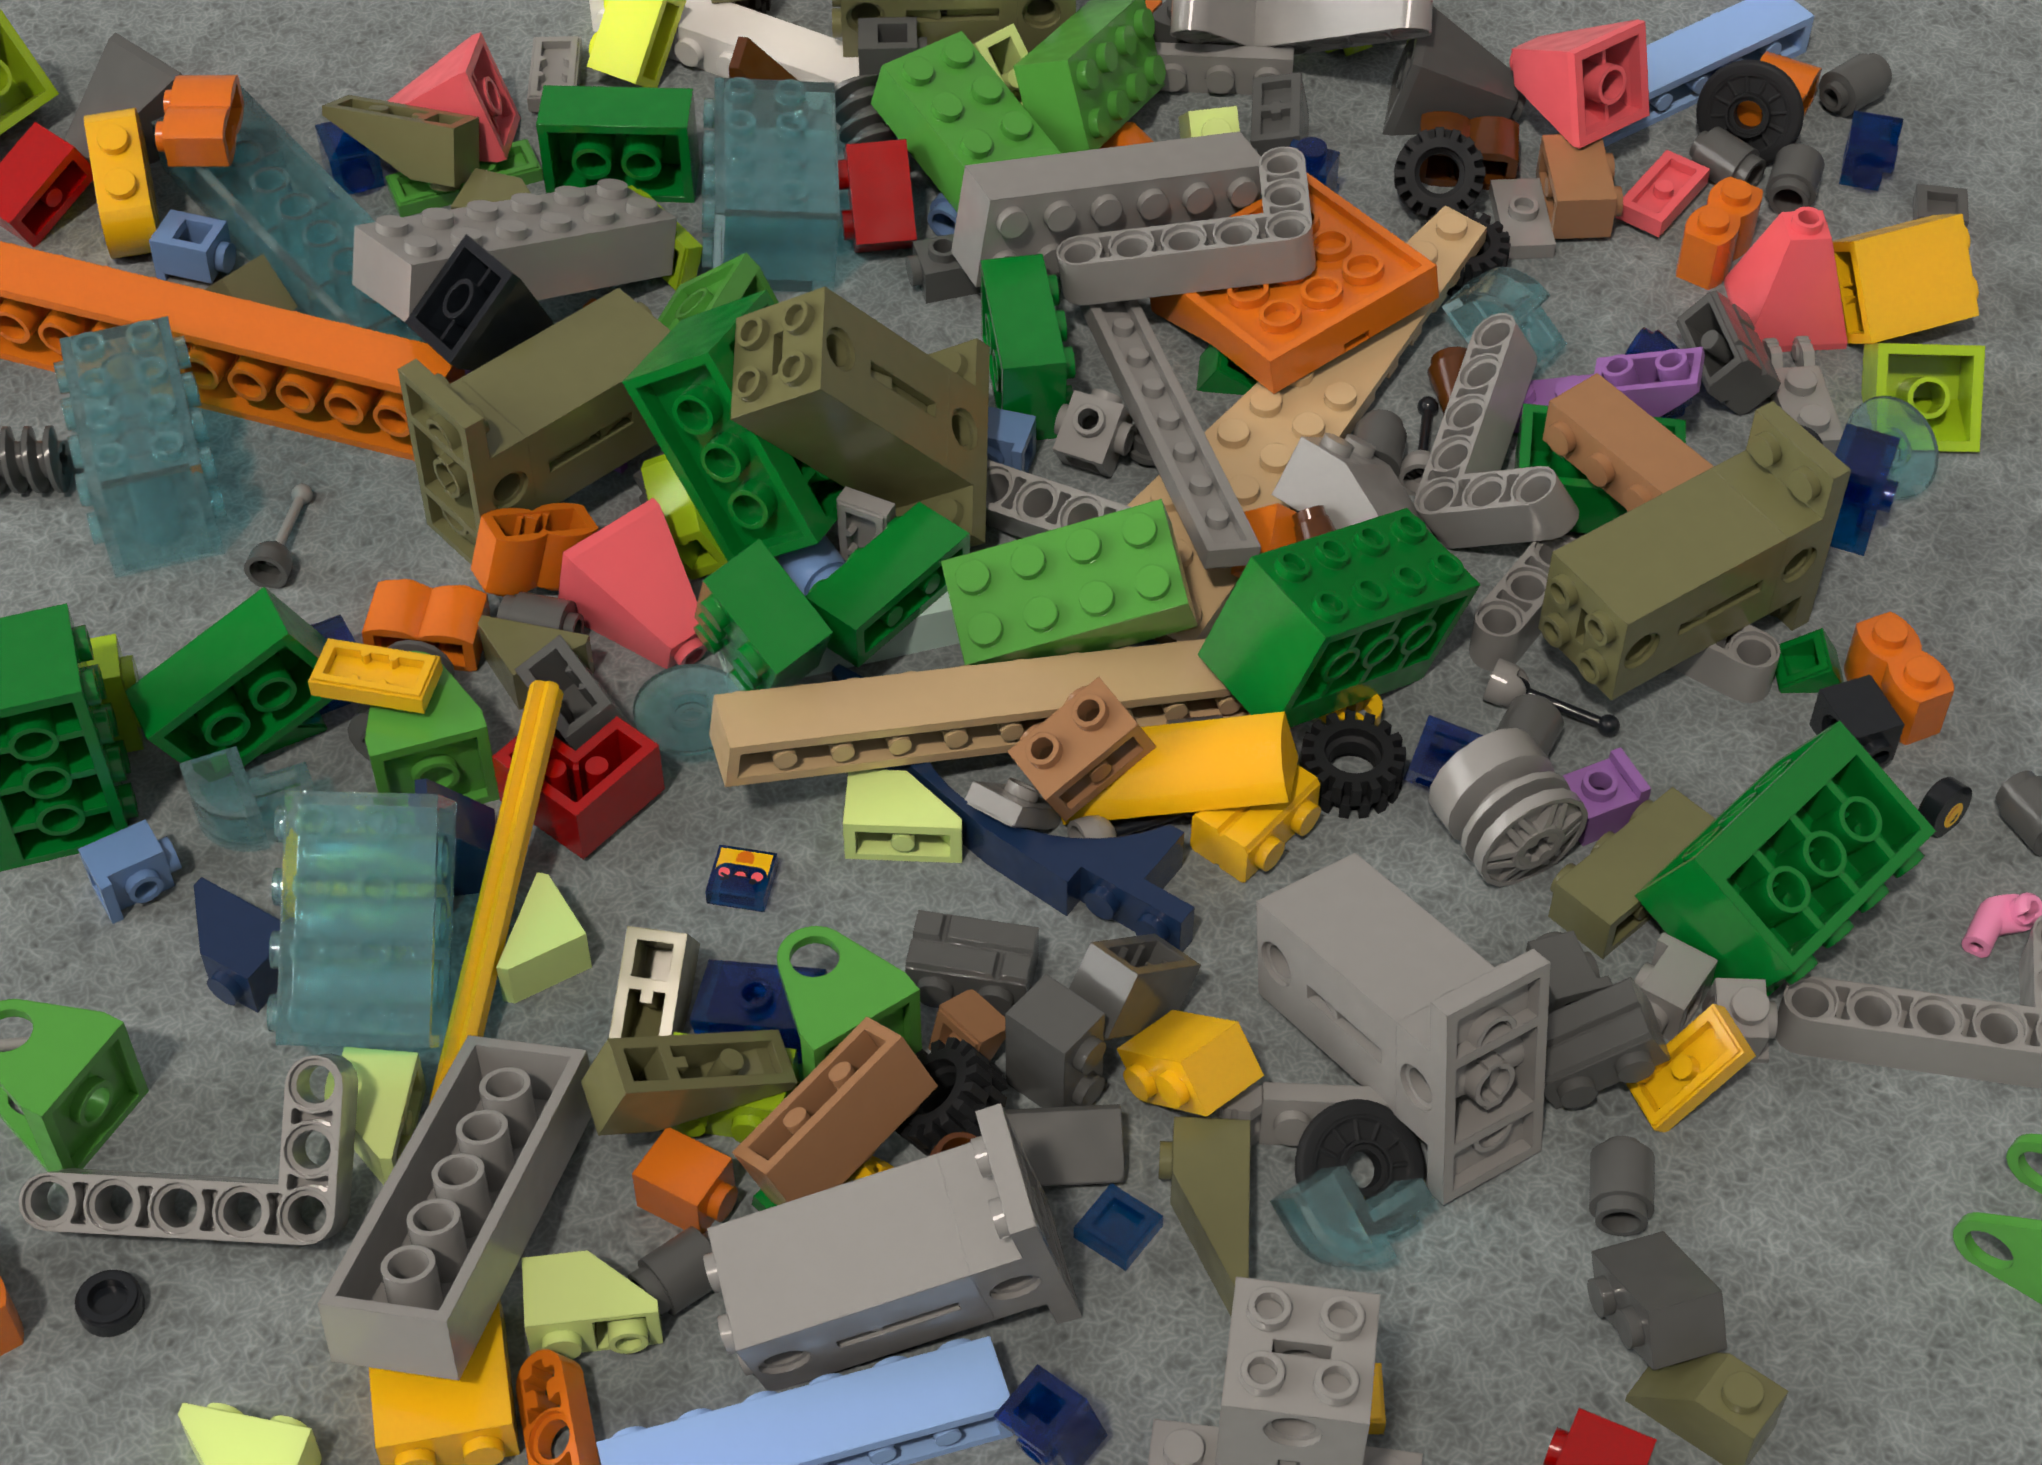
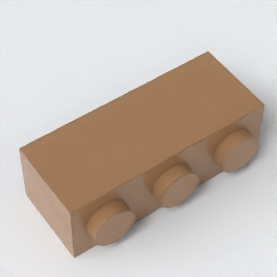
(1618, 443)
(836, 1115)

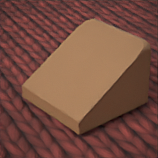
(970, 1019)

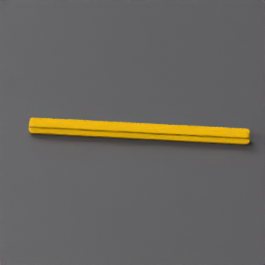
(502, 872)

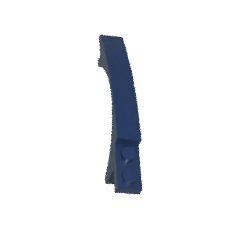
(1111, 875)

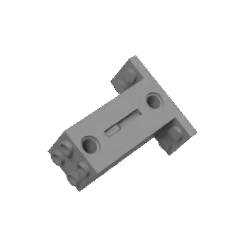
(1413, 1016)
(890, 1261)
(1291, 1384)

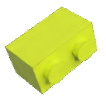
(635, 39)

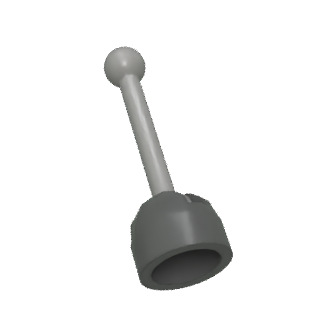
(271, 561)

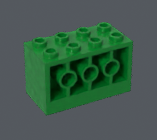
(731, 474)
(1338, 618)
(56, 742)
(1790, 862)

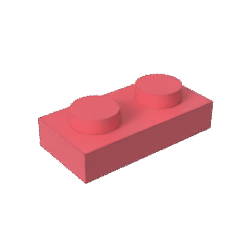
(1663, 193)

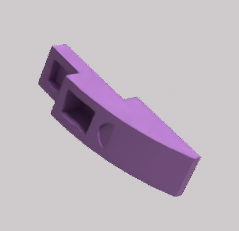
(1650, 379)

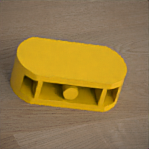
(122, 181)

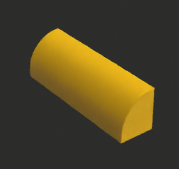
(1204, 769)

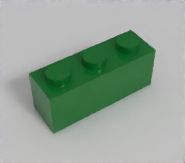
(887, 582)

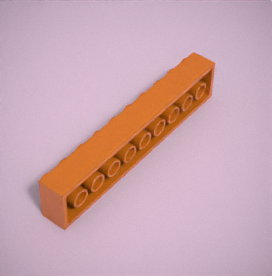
(243, 353)

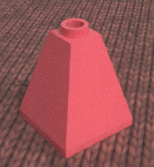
(1586, 79)
(470, 85)
(1791, 282)
(635, 588)

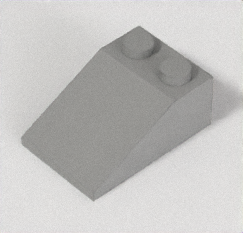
(1343, 479)

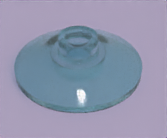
(1917, 450)
(673, 698)

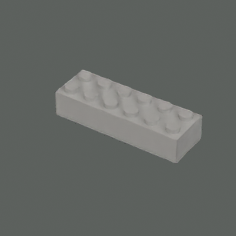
(1045, 199)
(549, 240)
(457, 1209)

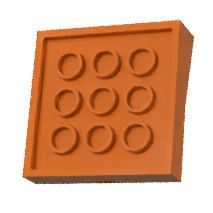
(1291, 328)

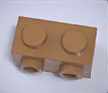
(1578, 188)
(1081, 748)

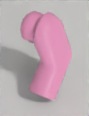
(2000, 917)

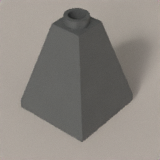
(1449, 75)
(124, 80)

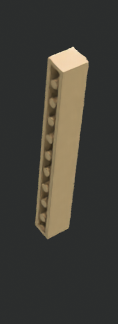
(946, 711)

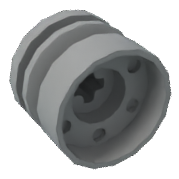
(1507, 806)

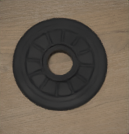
(1765, 86)
(1363, 1128)

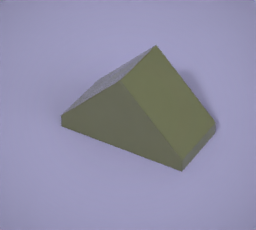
(511, 643)

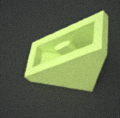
(543, 945)

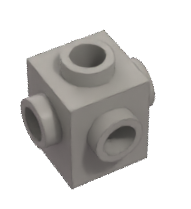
(1093, 431)

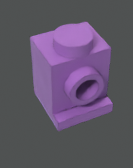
(1609, 792)

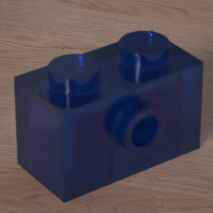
(1868, 488)
(746, 999)

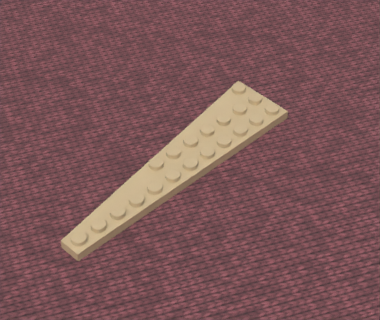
(1264, 428)

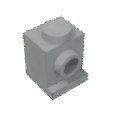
(1676, 983)
(1749, 1008)

